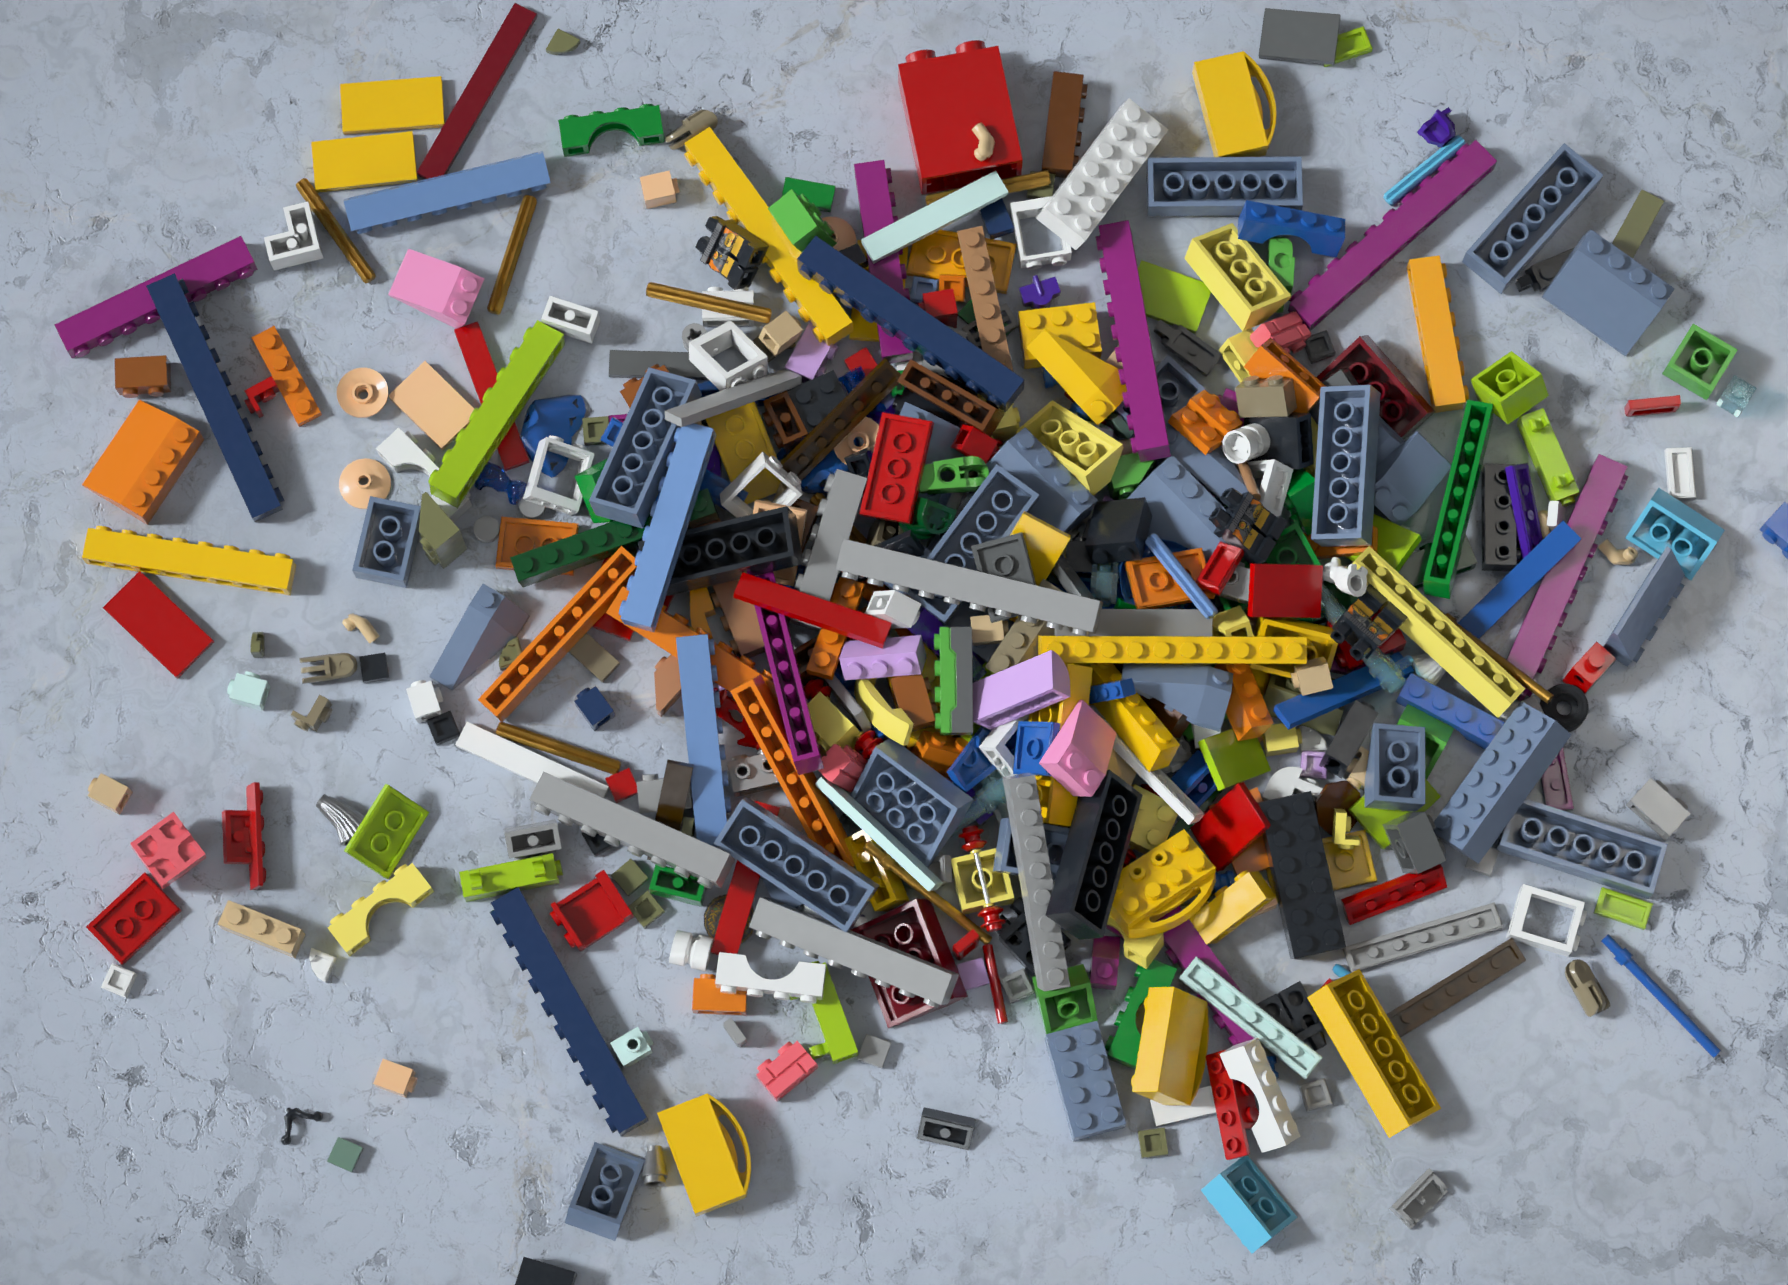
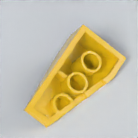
(1082, 375)

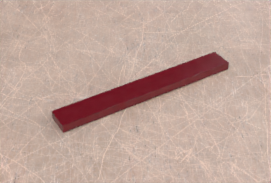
(477, 92)

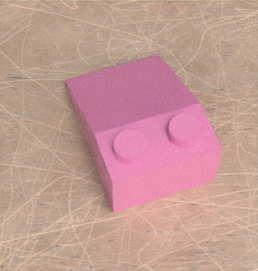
(436, 288)
(1080, 751)

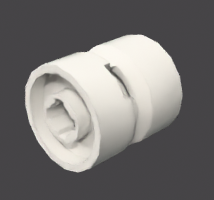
(1246, 443)
(691, 950)

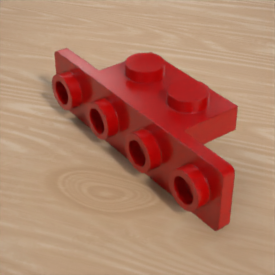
(243, 836)
(1234, 1108)

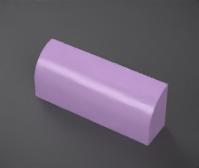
(1020, 690)

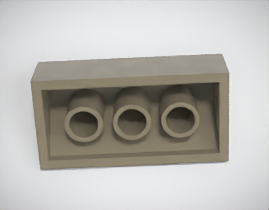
(1020, 641)

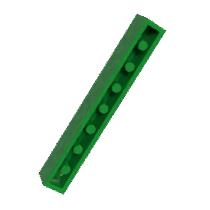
(1458, 499)

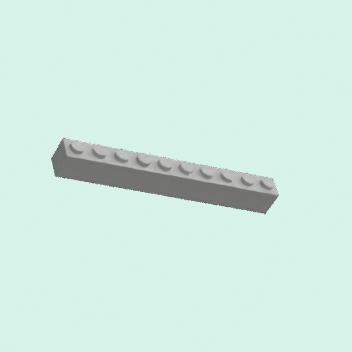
(970, 586)

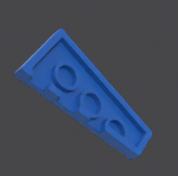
(972, 763)

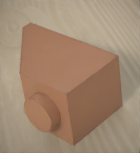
(667, 684)

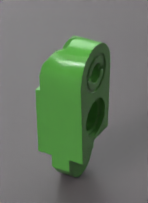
(1281, 262)
(960, 467)

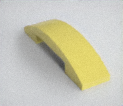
(889, 721)

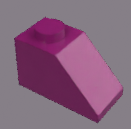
(1105, 962)

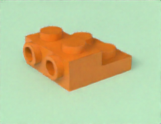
(1205, 421)

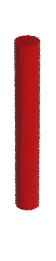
(995, 985)

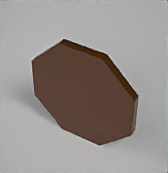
(1338, 796)

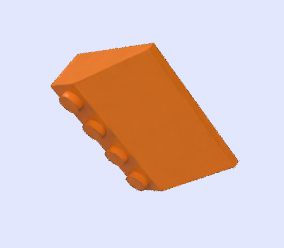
(144, 461)

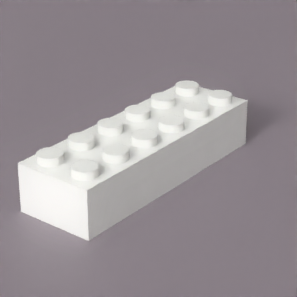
(1102, 174)

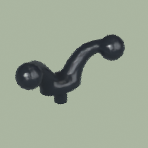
(293, 1114)

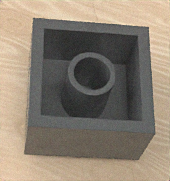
(1415, 842)

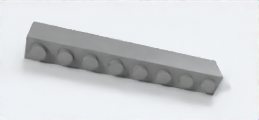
(632, 830)
(1035, 880)
(854, 951)

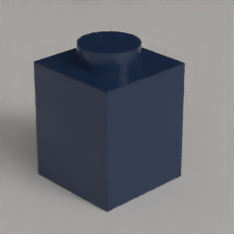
(594, 707)

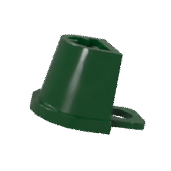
(929, 517)

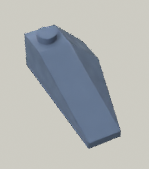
(1210, 470)
(482, 631)
(1190, 689)

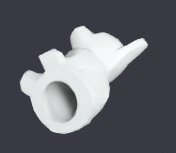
(1346, 578)

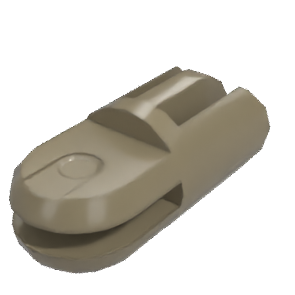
(693, 126)
(335, 667)
(1586, 987)

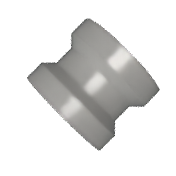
(689, 331)

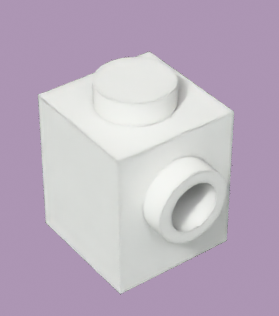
(424, 700)

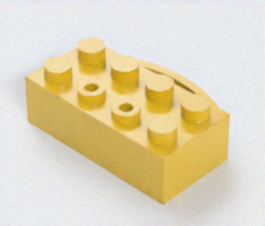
(1233, 105)
(1160, 884)
(1172, 1047)
(706, 1153)

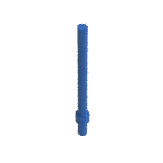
(1624, 958)

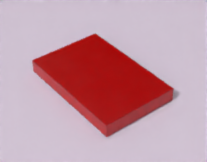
(1285, 590)
(1230, 826)
(133, 918)

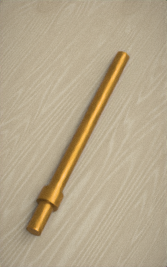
(1517, 674)
(888, 862)

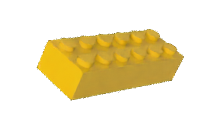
(1055, 801)
(1374, 1053)

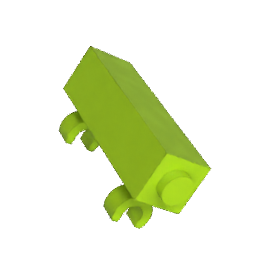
(1548, 457)
(507, 876)
(833, 1025)

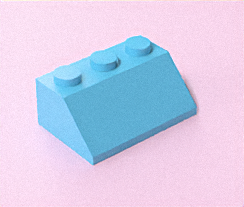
(1679, 527)
(1248, 1203)

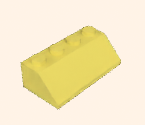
(1236, 276)
(1077, 445)

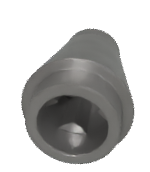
(654, 1167)

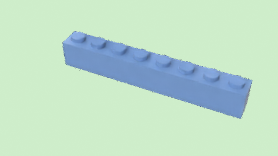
(447, 191)
(668, 526)
(702, 735)

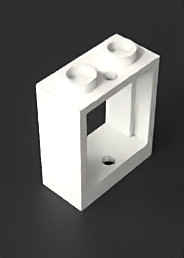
(1030, 209)
(718, 340)
(1274, 483)
(787, 497)
(549, 499)
(995, 748)
(1519, 914)

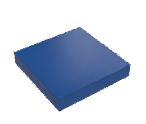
(1031, 745)

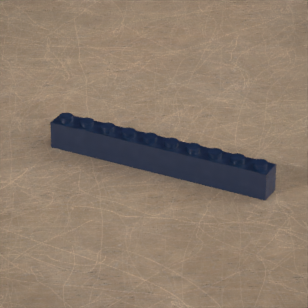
(910, 324)
(214, 397)
(569, 1012)

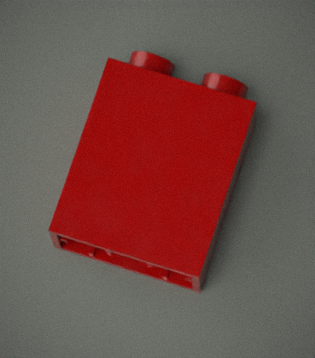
(942, 105)

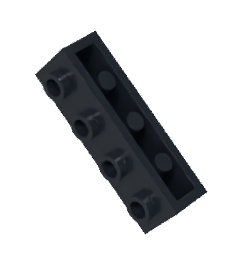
(1497, 521)

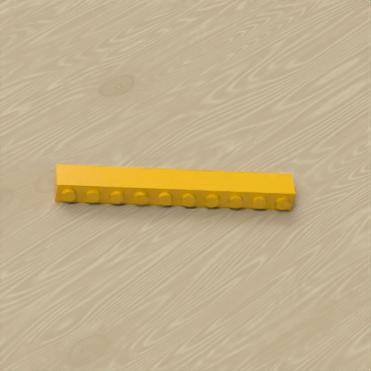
(752, 213)
(1176, 649)

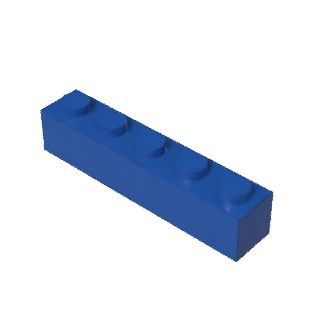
(1111, 690)

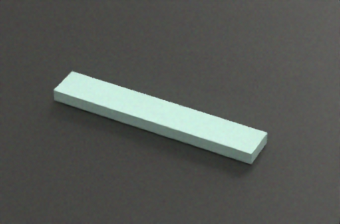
(934, 217)
(880, 834)
(1250, 1017)

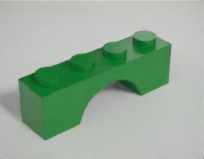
(580, 132)
(1125, 1044)

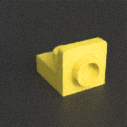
(1341, 825)

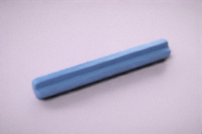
(1181, 576)

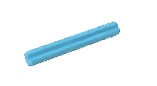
(1423, 170)

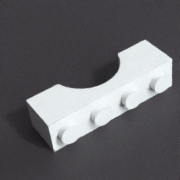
(403, 454)
(803, 982)
(1250, 1065)

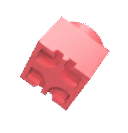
(168, 850)

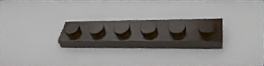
(841, 420)
(1456, 987)

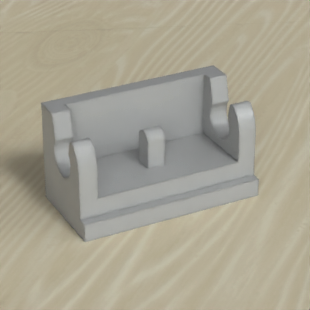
(1419, 1198)

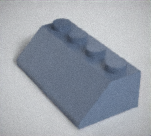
(1062, 497)

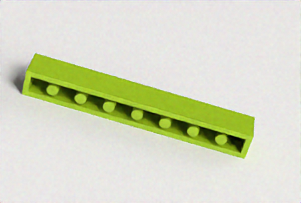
(496, 414)

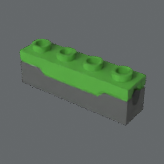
(955, 681)

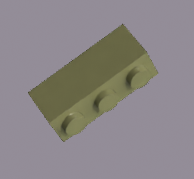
(439, 534)
(1282, 689)

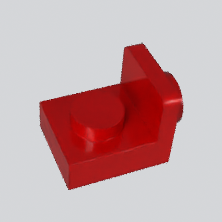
(262, 391)

